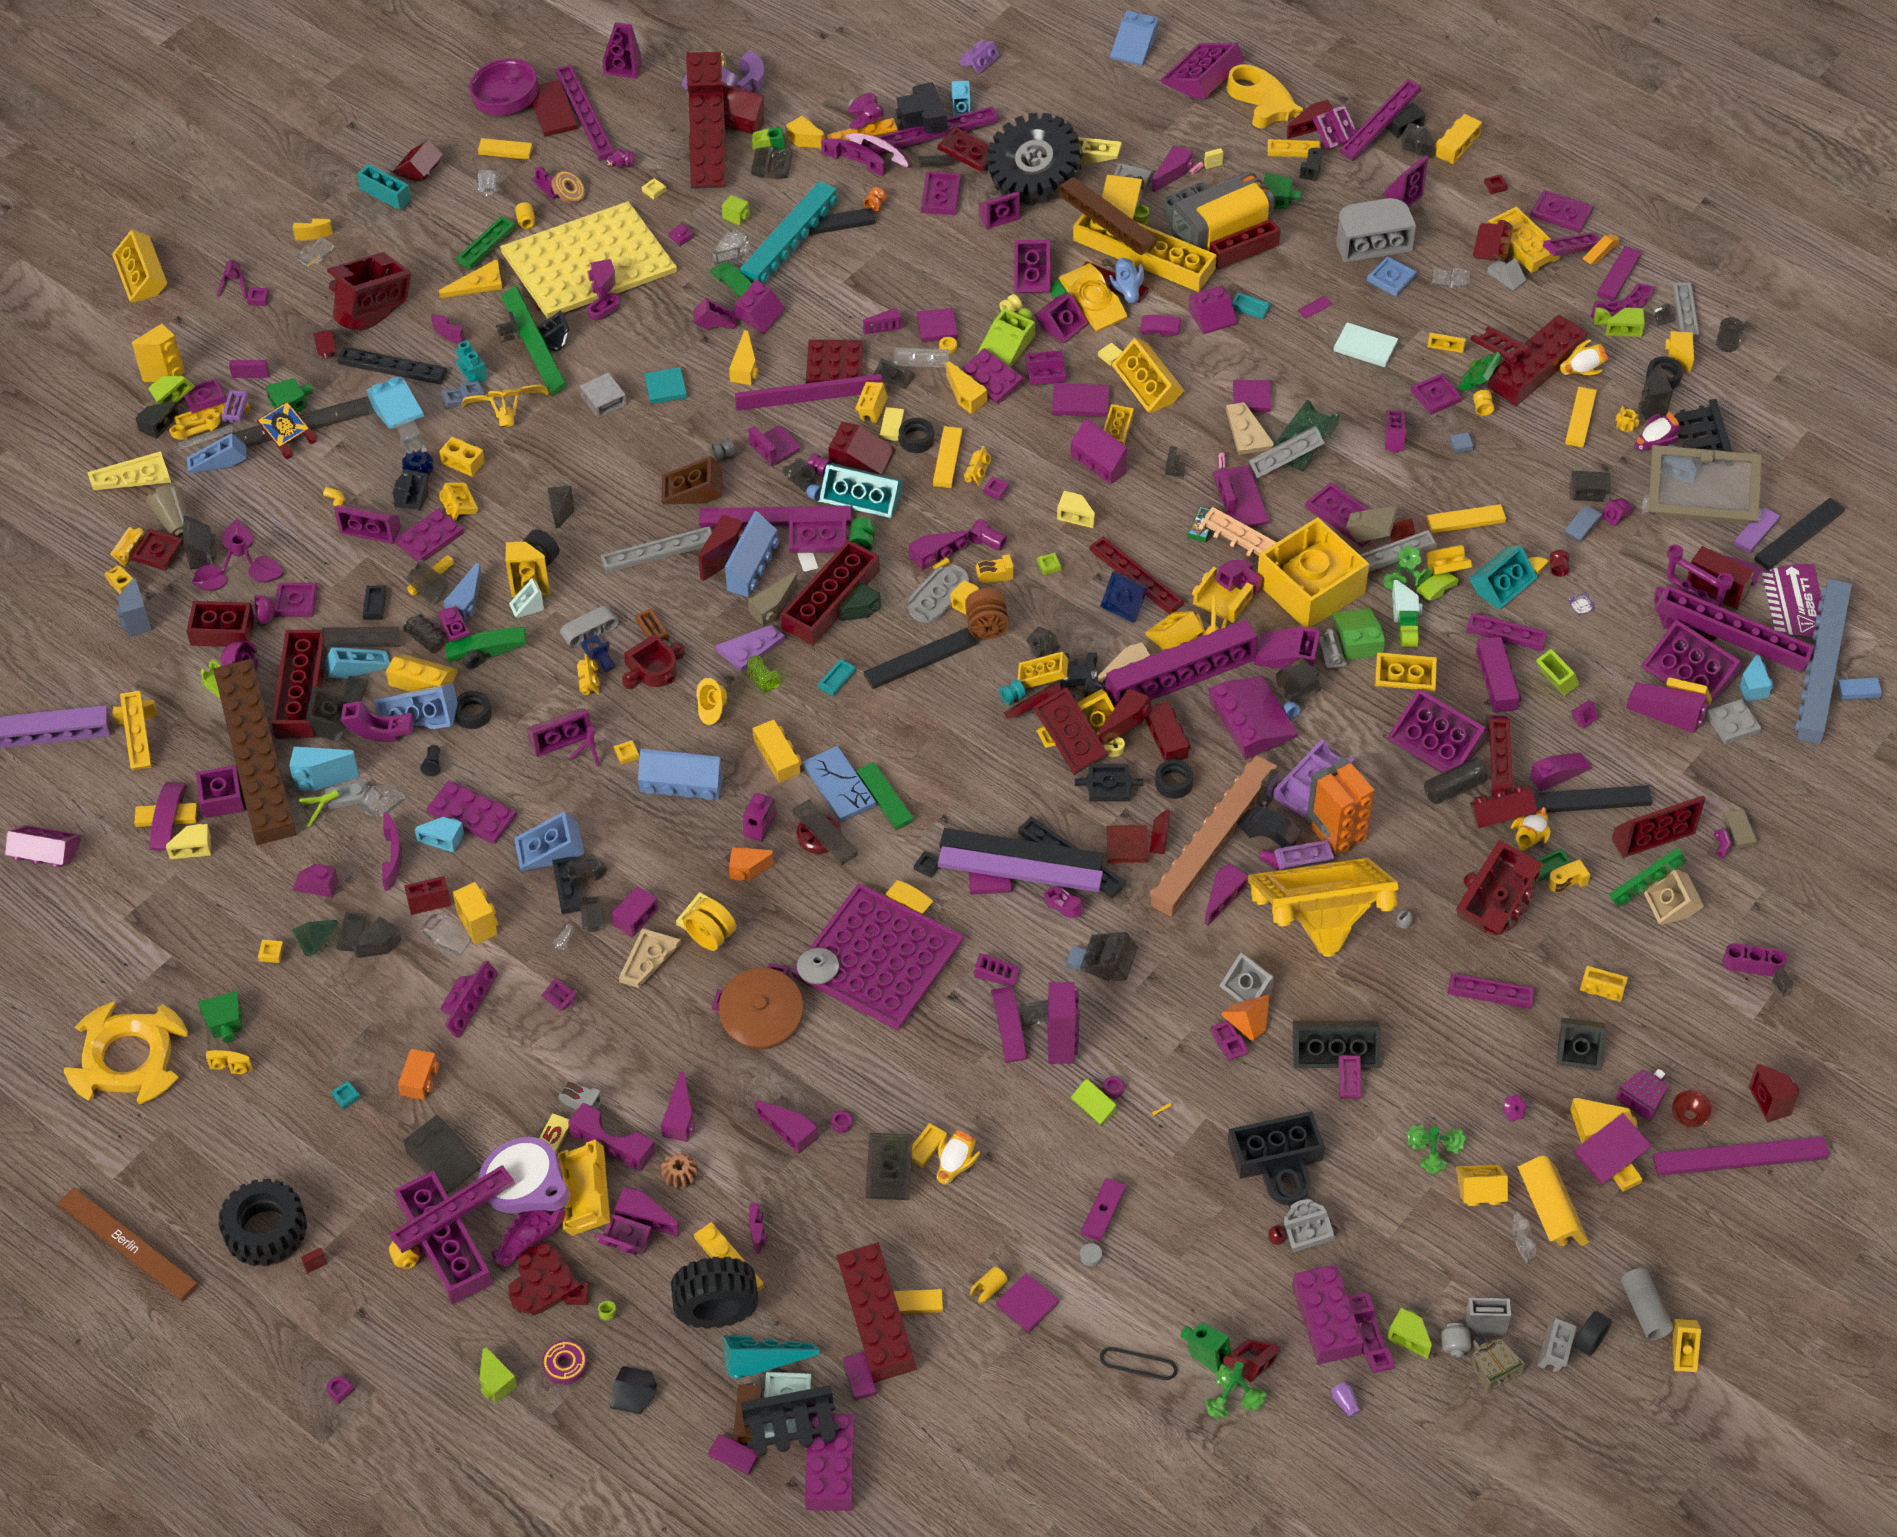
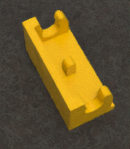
(872, 401)

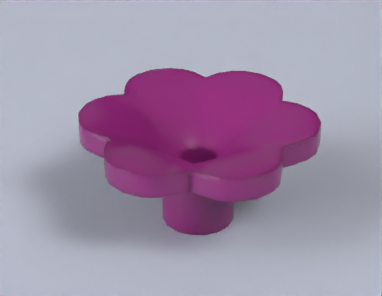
(1514, 1107)

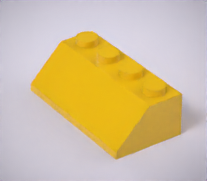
(139, 267)
(1147, 376)

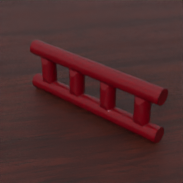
(1501, 337)

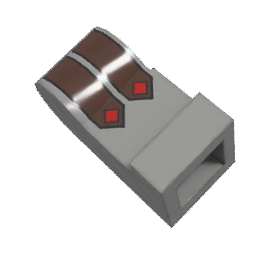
(575, 1095)

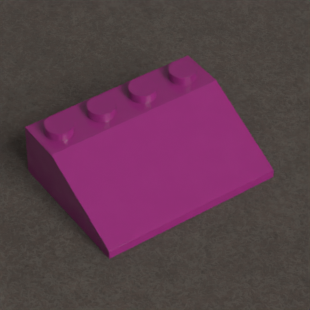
(1203, 69)
(1693, 659)
(1251, 715)
(1437, 733)

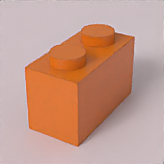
(418, 1074)

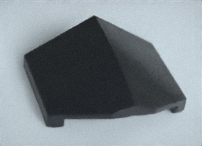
(555, 331)
(411, 490)
(633, 1390)

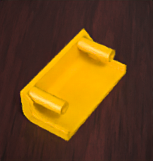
(1552, 1201)

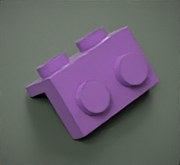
(980, 55)

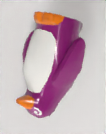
(1658, 432)

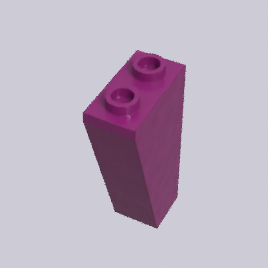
(1669, 705)

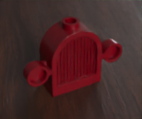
(652, 663)

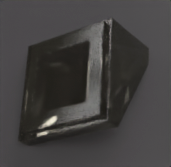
(1663, 314)

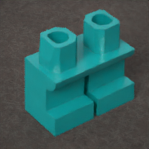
(470, 363)

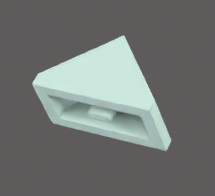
(527, 600)

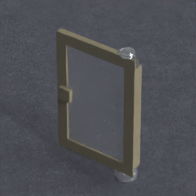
(1704, 485)

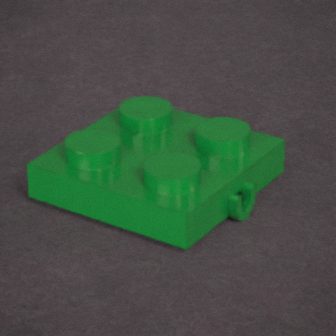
(1479, 371)

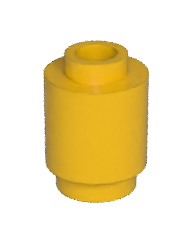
(525, 215)

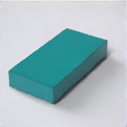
(1250, 305)
(836, 677)

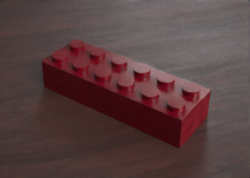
(1549, 349)
(819, 601)
(299, 671)
(876, 1312)

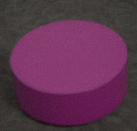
(1113, 1087)
(841, 1122)

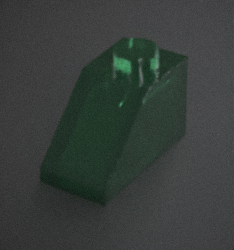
(860, 603)

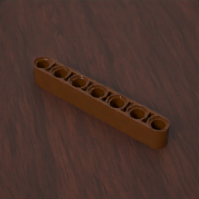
(1107, 216)

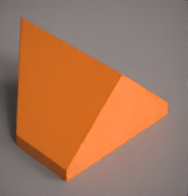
(1249, 1016)

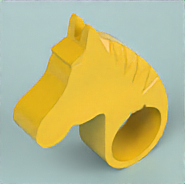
(1271, 96)

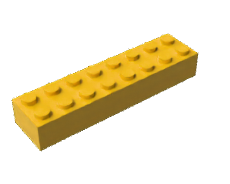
(1168, 259)

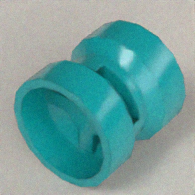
(1012, 692)

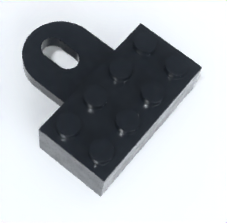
(1277, 1151)

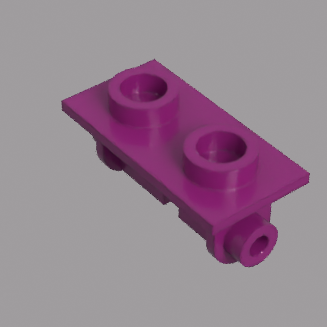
(543, 181)

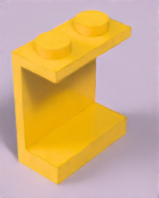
(1228, 603)

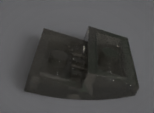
(771, 163)

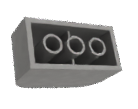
(1375, 229)

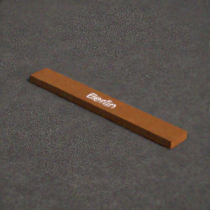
(128, 1244)

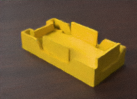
(1526, 240)
(586, 1178)

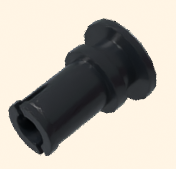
(431, 763)

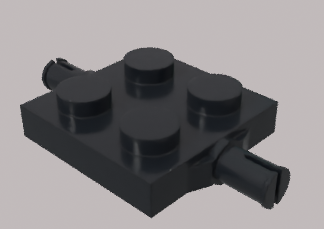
(1109, 782)

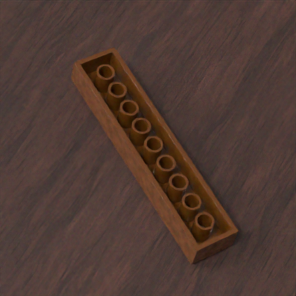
(254, 752)

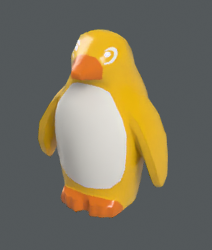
(1584, 360)
(1532, 829)
(955, 1156)

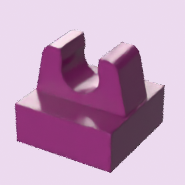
(1585, 714)

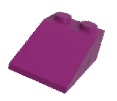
(1410, 184)
(1032, 266)

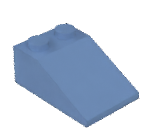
(1135, 38)
(549, 841)

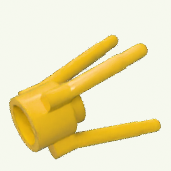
(1213, 627)

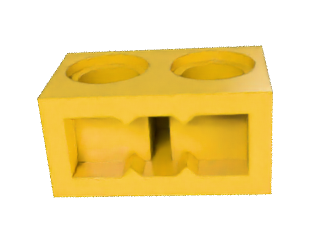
(462, 456)

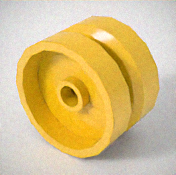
(709, 924)

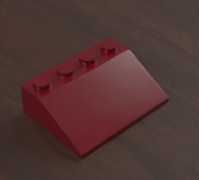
(1658, 827)

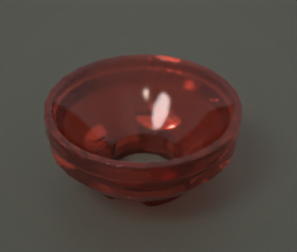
(1694, 1102)

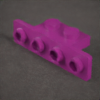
(466, 998)

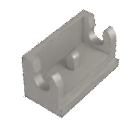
(1557, 1344)

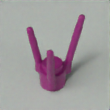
(231, 271)

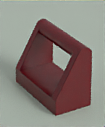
(1253, 1368)

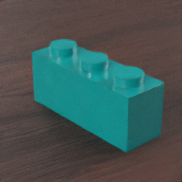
(384, 187)

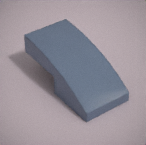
(454, 397)
(1583, 523)

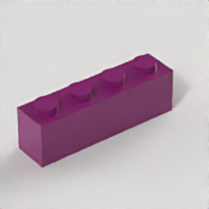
(1497, 674)

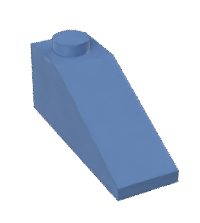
(218, 455)
(466, 593)

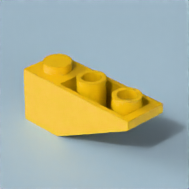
(966, 390)

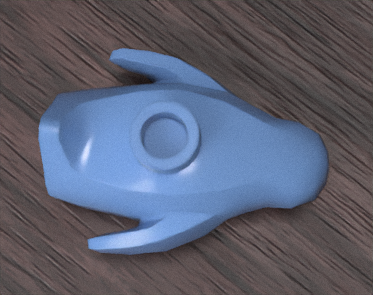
(1128, 279)

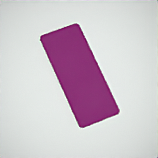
(1314, 307)

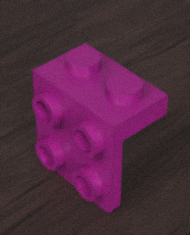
(773, 444)
(626, 1233)

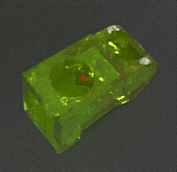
(761, 675)

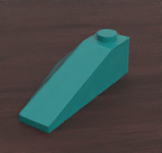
(750, 1357)

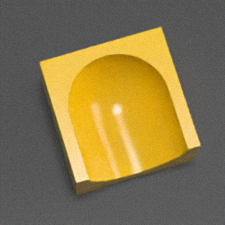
(1312, 573)

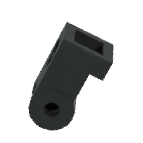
(1310, 169)

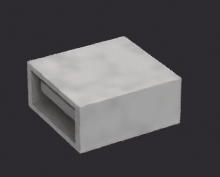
(603, 395)
(1487, 1316)

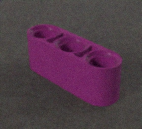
(1744, 955)

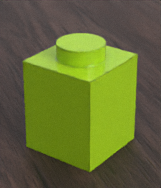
(735, 210)

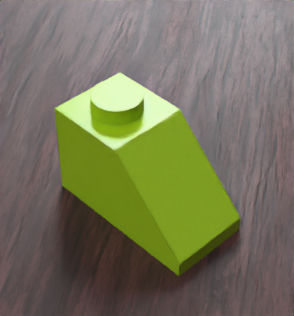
(1626, 323)
(170, 388)
(1410, 1333)
(495, 1377)

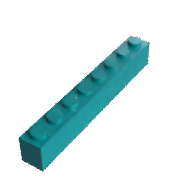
(790, 233)

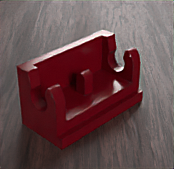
(427, 895)

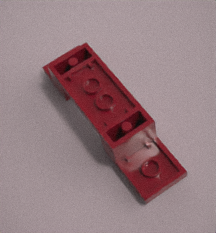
(706, 120)

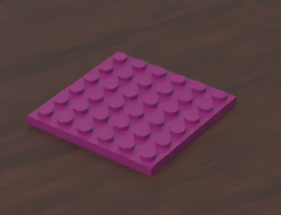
(883, 955)

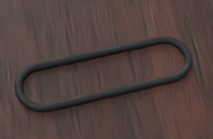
(1135, 1371)

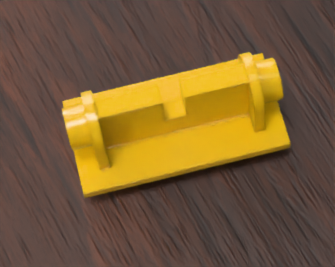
(978, 466)
(127, 544)
(588, 669)

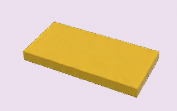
(1122, 193)

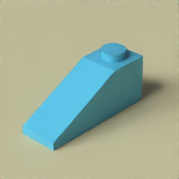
(354, 662)

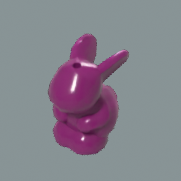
(866, 110)

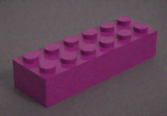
(449, 1249)

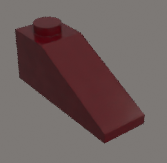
(1304, 122)
(1125, 716)

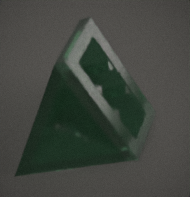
(313, 935)

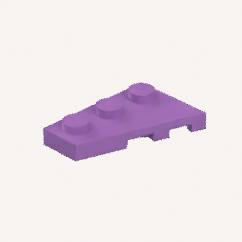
(755, 643)

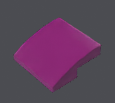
(1335, 127)
(1045, 367)

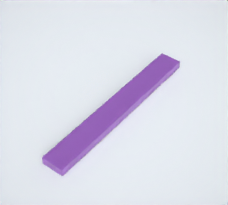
(1020, 869)

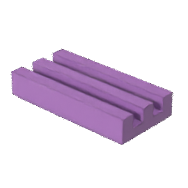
(233, 416)

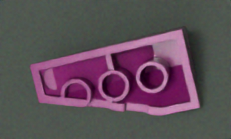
(622, 52)

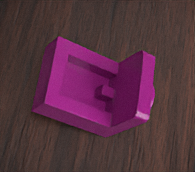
(1616, 509)
(559, 995)

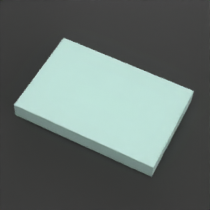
(1365, 344)
(783, 1383)

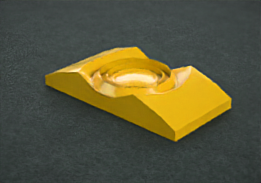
(1094, 297)

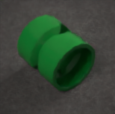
(863, 532)

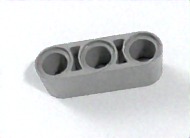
(593, 623)

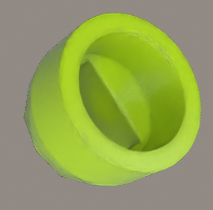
(607, 1310)

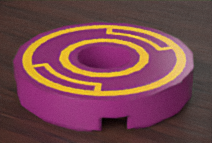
(559, 1351)

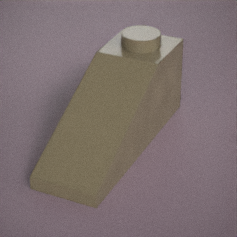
(769, 603)

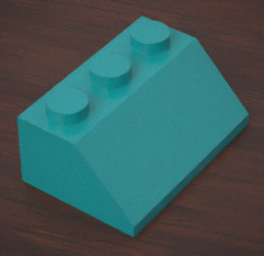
(1504, 576)

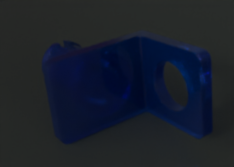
(599, 652)

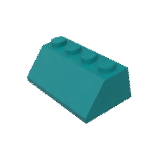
(860, 490)

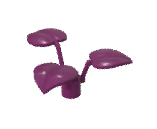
(237, 540)

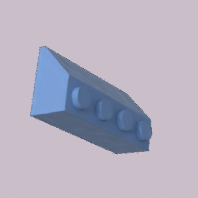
(751, 555)
(680, 774)

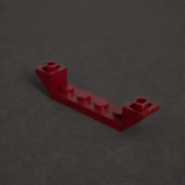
(1500, 753)

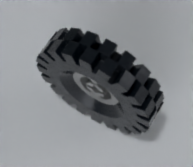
(1026, 145)

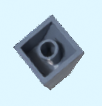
(132, 610)

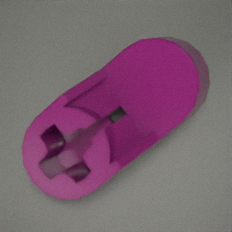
(1061, 900)

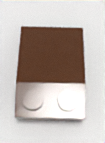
(693, 483)

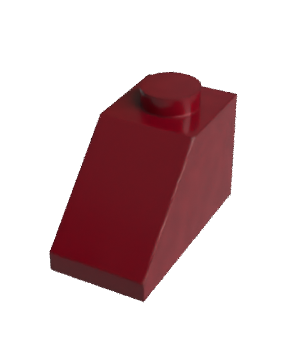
(324, 343)

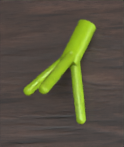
(322, 799)

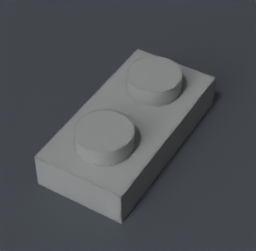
(349, 794)

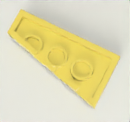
(135, 472)

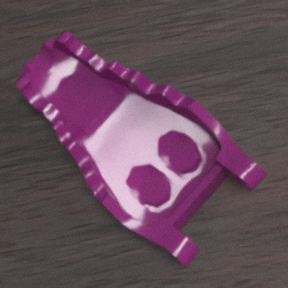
(526, 1231)

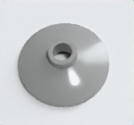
(817, 972)

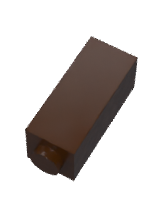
(745, 1393)

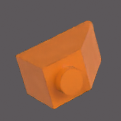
(749, 863)

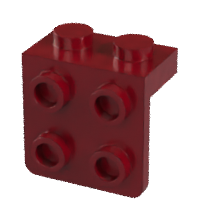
(1493, 241)

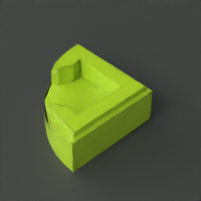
(1601, 316)

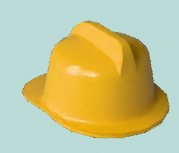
(711, 700)

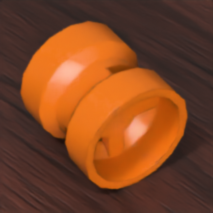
(875, 199)

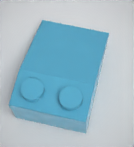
(394, 401)
(321, 767)

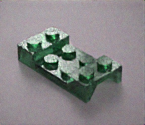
(1305, 419)

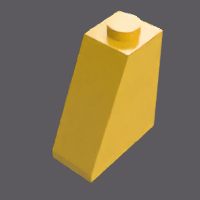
(1593, 1116)

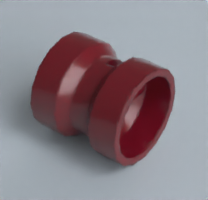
(1559, 563)

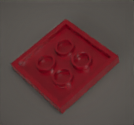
(833, 360)

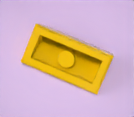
(1446, 342)

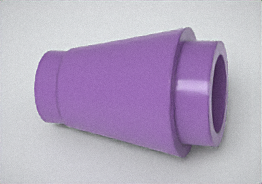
(1345, 1398)

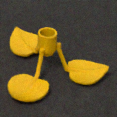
(505, 415)

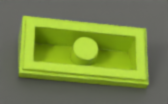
(1094, 1102)

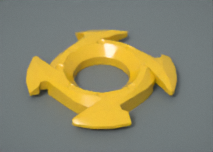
(104, 1030)

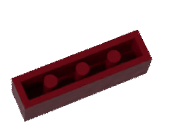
(1245, 243)

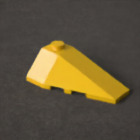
(1096, 710)

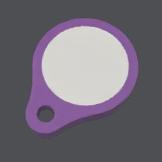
(535, 1175)

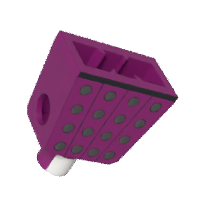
(1643, 1093)

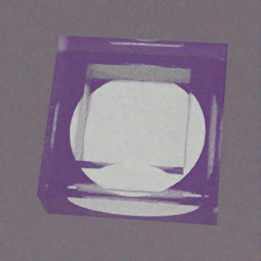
(1582, 603)

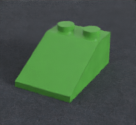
(1359, 633)

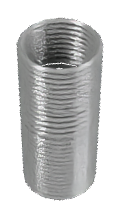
(1647, 1303)

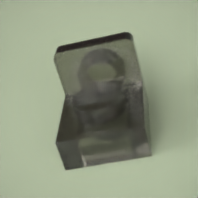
(1173, 466)

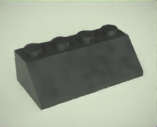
(1321, 1042)

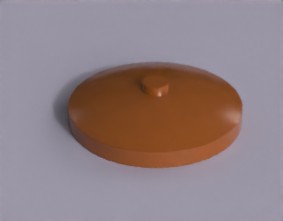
(761, 1008)

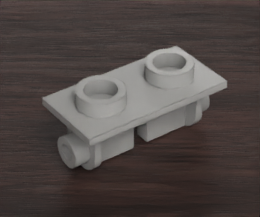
(1332, 650)

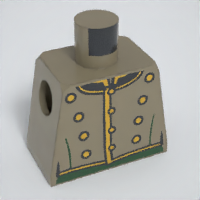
(1495, 1363)

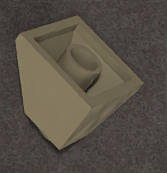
(1372, 523)

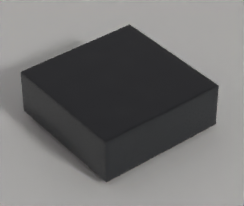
(927, 864)

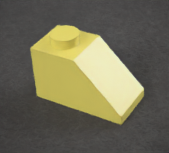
(1075, 510)
(190, 842)

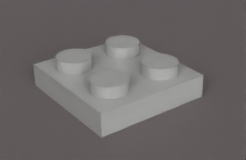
(1733, 721)

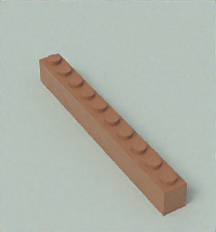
(1211, 838)

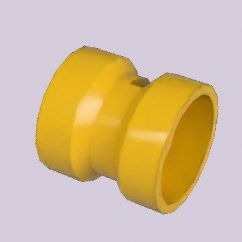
(1483, 401)

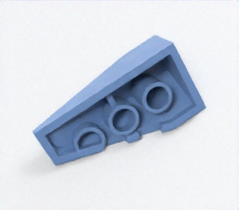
(430, 706)

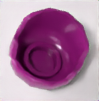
(264, 609)

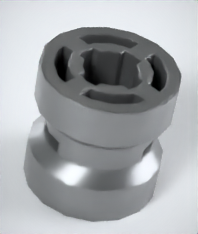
(723, 449)

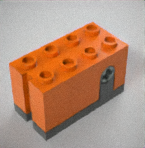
(1340, 805)

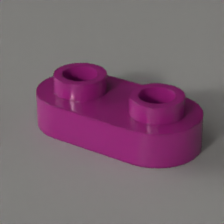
(602, 308)

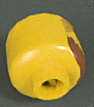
(404, 1260)

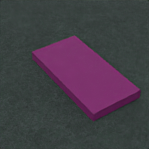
(1335, 508)

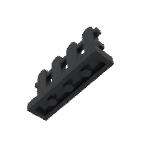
(1715, 426)
(789, 1406)

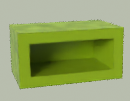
(1557, 672)

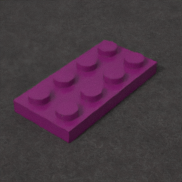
(476, 812)

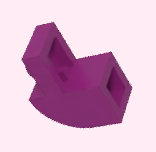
(1238, 573)

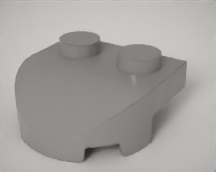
(1308, 1225)

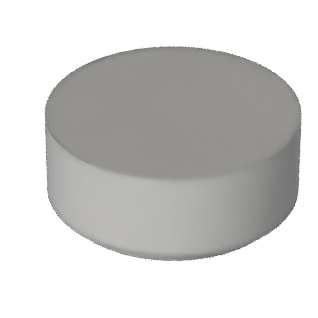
(1090, 1254)

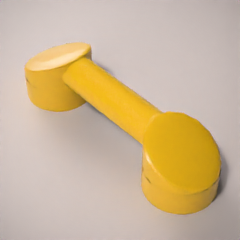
(212, 421)

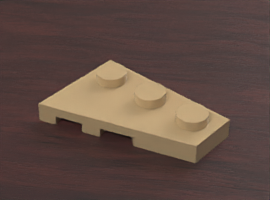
(1246, 430)
(647, 956)

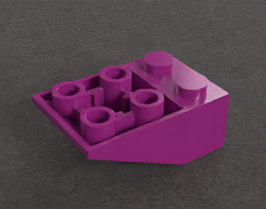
(1284, 646)

